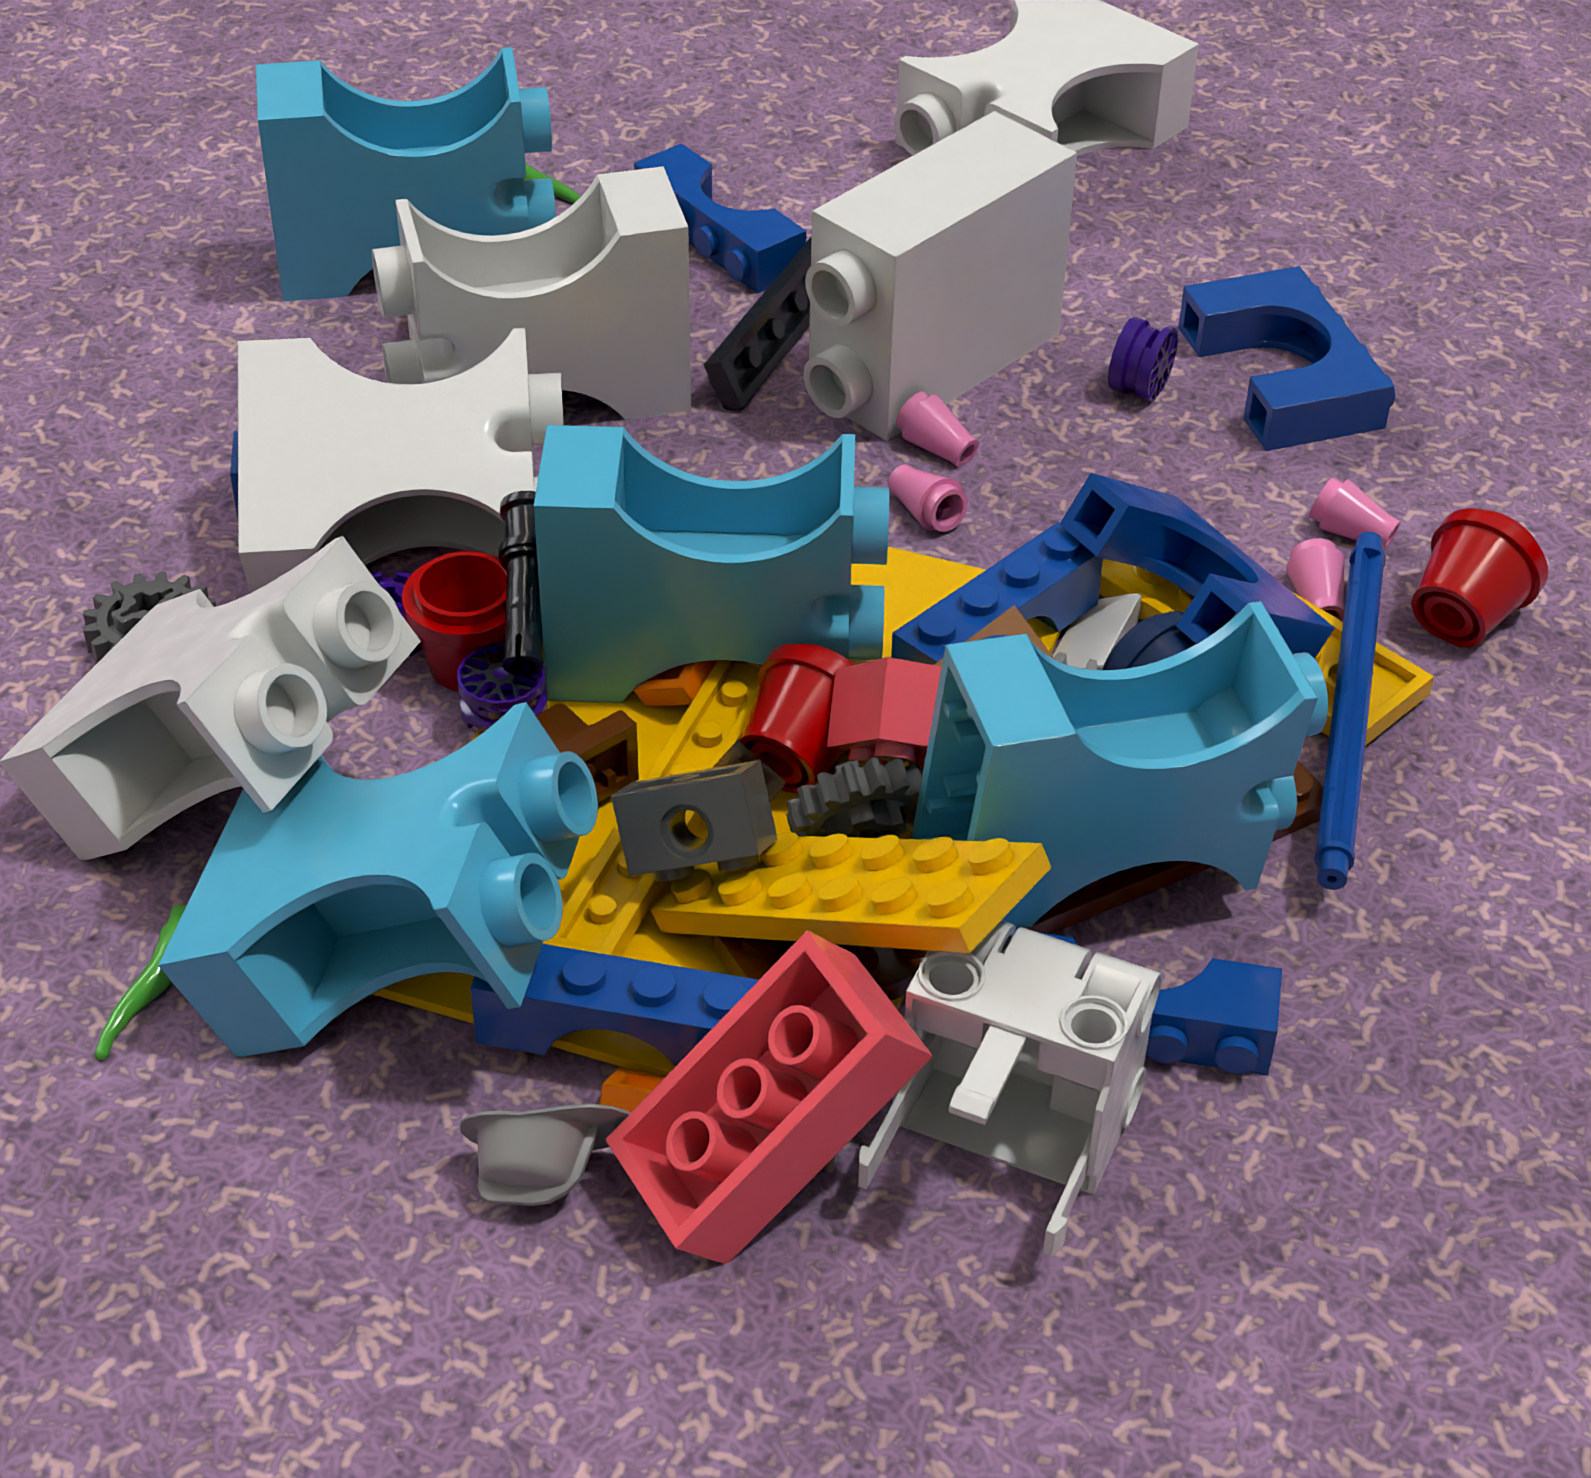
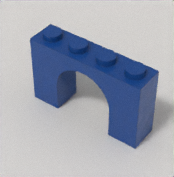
(1285, 311)
(1176, 543)

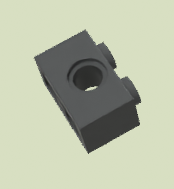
(729, 800)

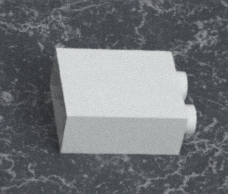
(938, 271)

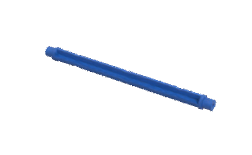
(1350, 713)

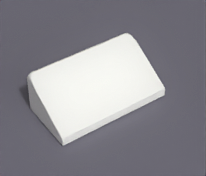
(1100, 630)

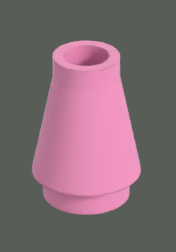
(933, 427)
(930, 498)
(1350, 512)
(1318, 574)

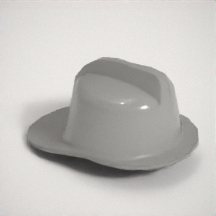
(538, 1152)

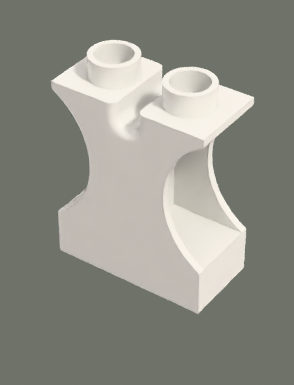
(1064, 71)
(591, 288)
(379, 458)
(211, 702)

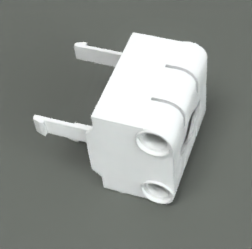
(1028, 1058)

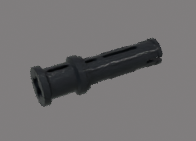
(523, 605)

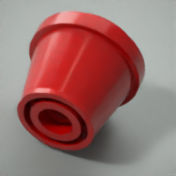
(1477, 575)
(456, 609)
(793, 713)

